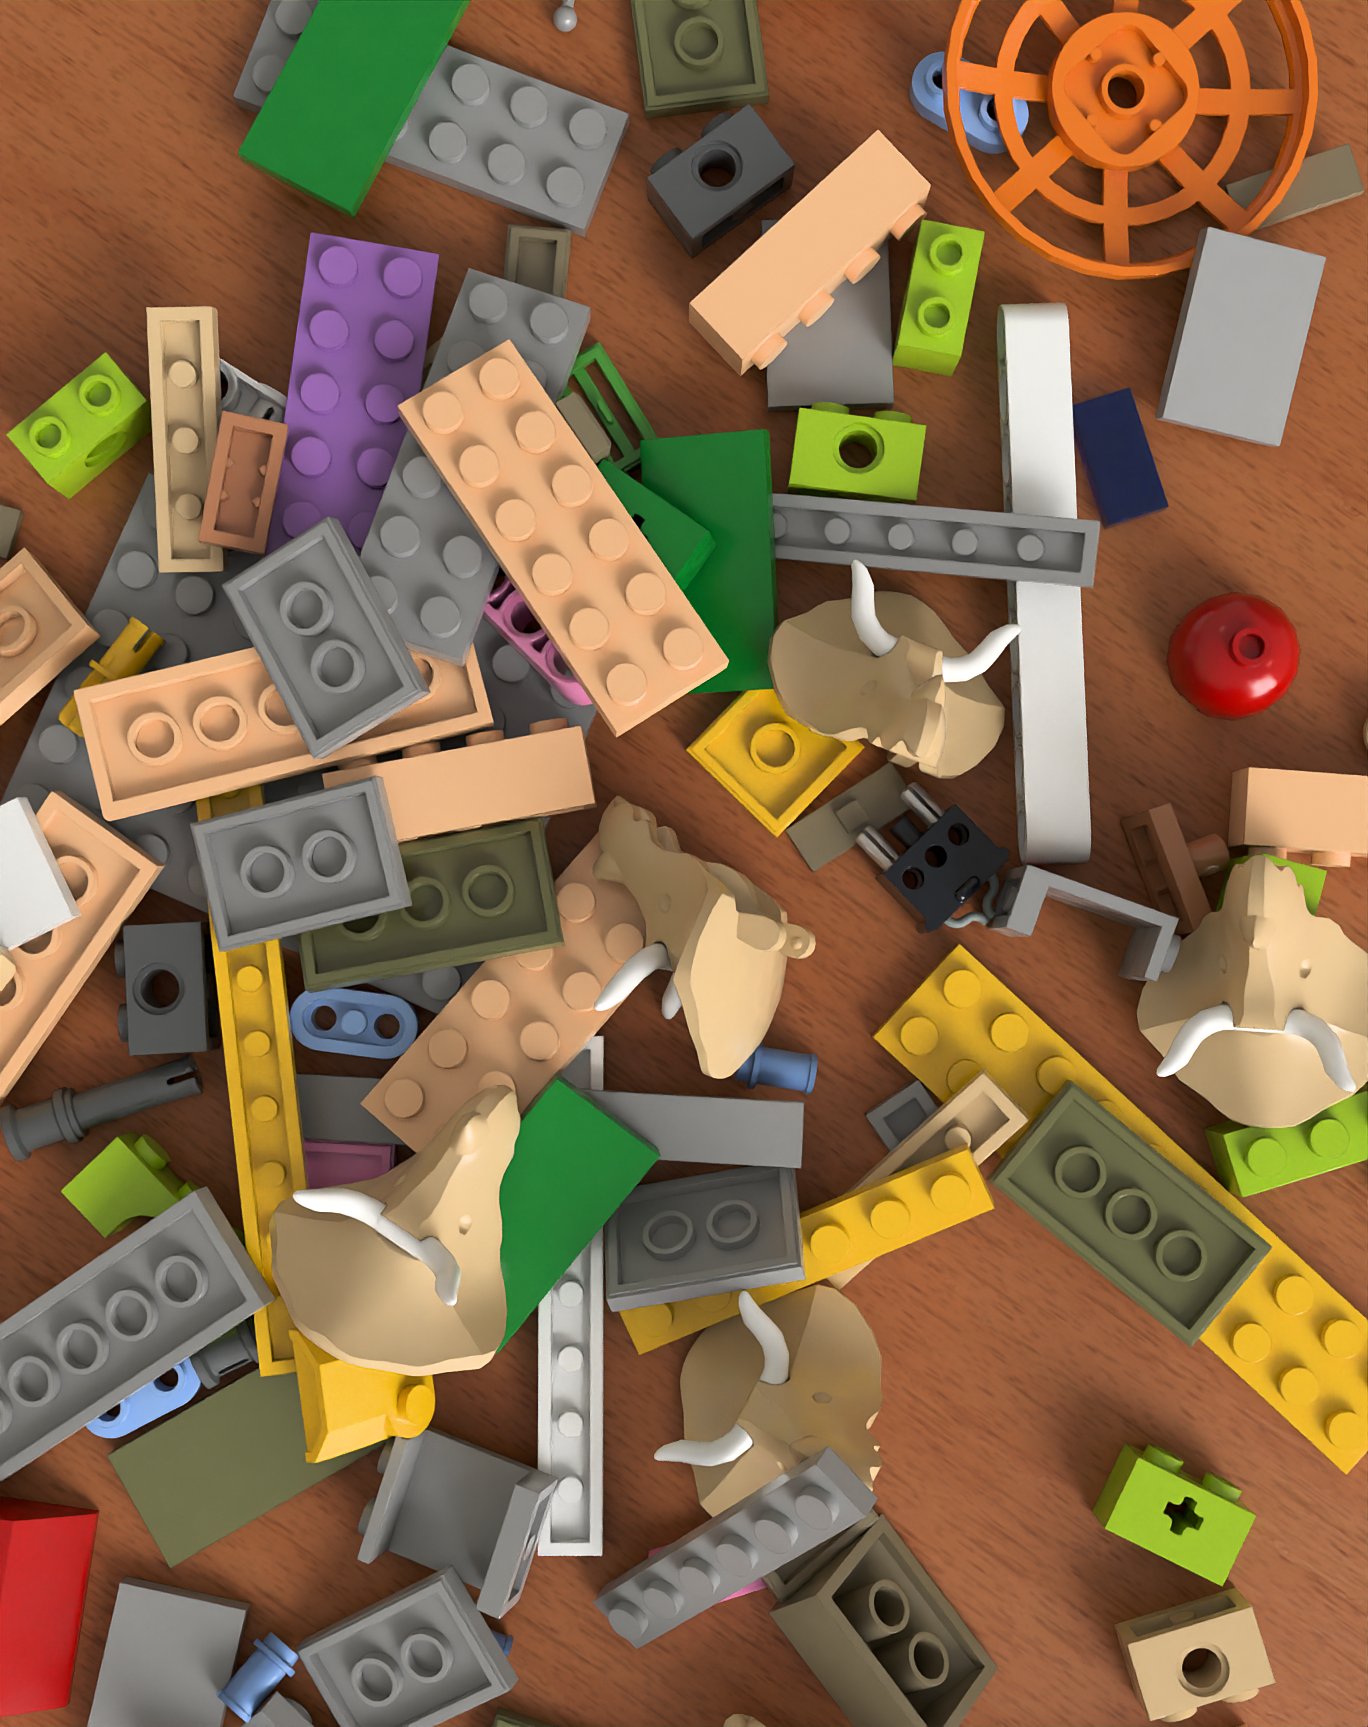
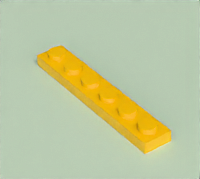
(840, 1237)

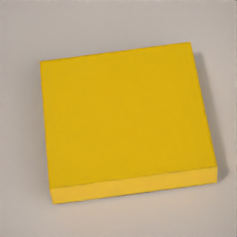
(769, 758)

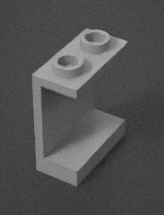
(1153, 940)
(458, 1508)

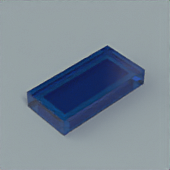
(1117, 458)

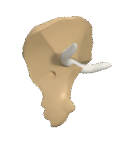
(889, 675)
(705, 926)
(1263, 1005)
(406, 1262)
(777, 1391)

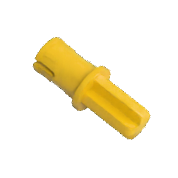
(117, 663)

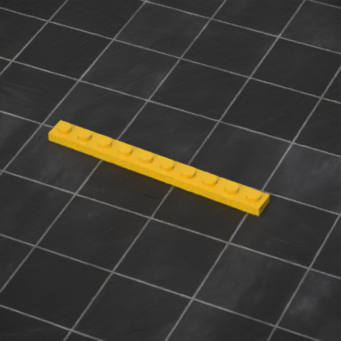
(260, 1097)

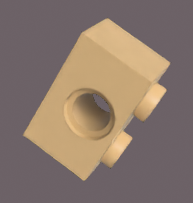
(1161, 1640)

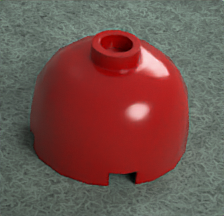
(1233, 655)

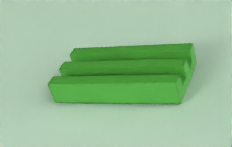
(631, 458)

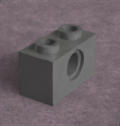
(706, 213)
(193, 1018)

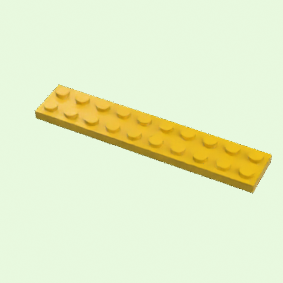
(1284, 1324)

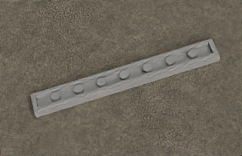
(677, 1124)

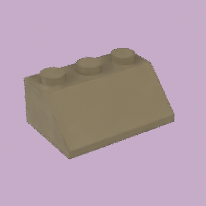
(885, 1637)

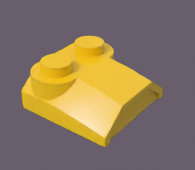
(355, 1405)

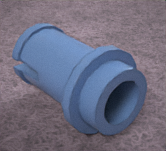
(779, 1069)
(258, 1676)

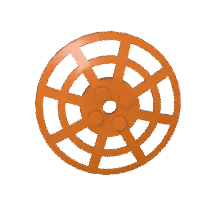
(1131, 138)

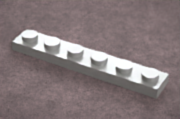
(936, 540)
(736, 1548)

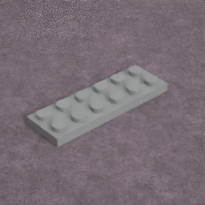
(478, 127)
(421, 544)
(121, 1325)

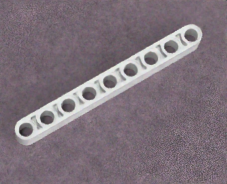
(1049, 648)

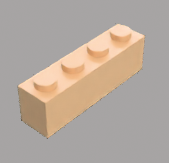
(809, 254)
(481, 783)
(1300, 814)

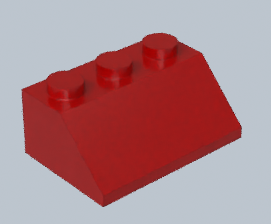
(42, 1600)

